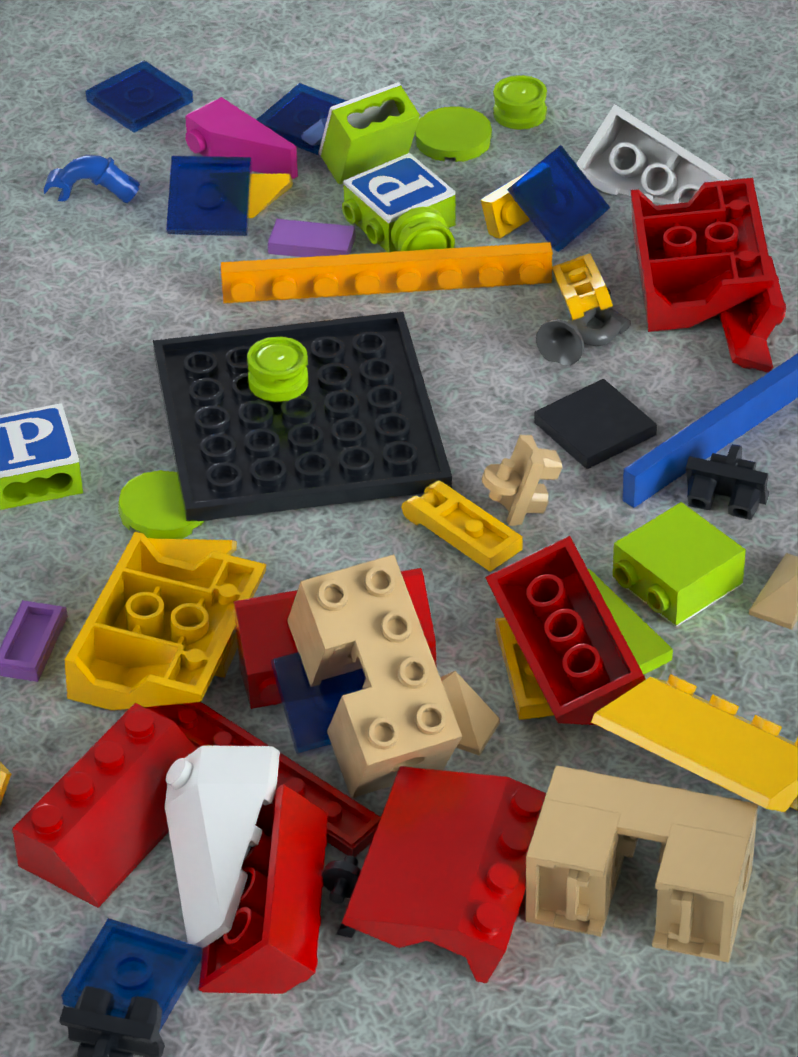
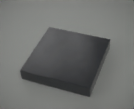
(595, 423)

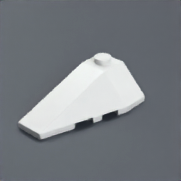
(635, 156)
(211, 827)

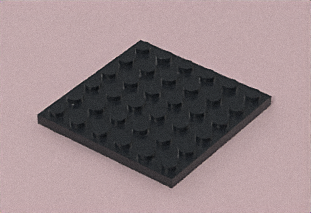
(348, 438)

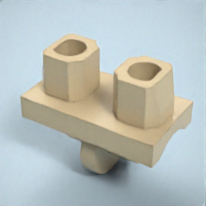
(516, 479)

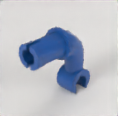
(97, 169)

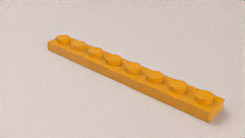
(386, 272)

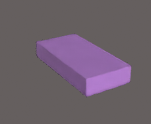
(310, 239)
(31, 640)

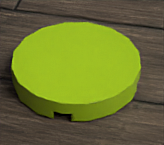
(453, 133)
(155, 506)

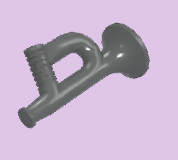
(565, 341)

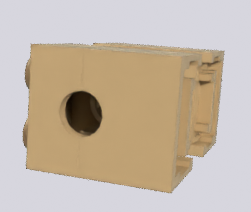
(402, 712)
(596, 822)

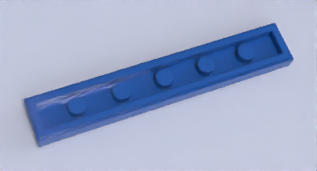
(711, 432)

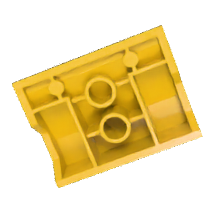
(158, 628)
(708, 739)

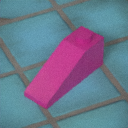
(227, 131)

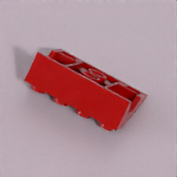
(700, 253)
(448, 864)

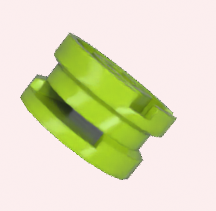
(520, 102)
(421, 230)
(277, 369)

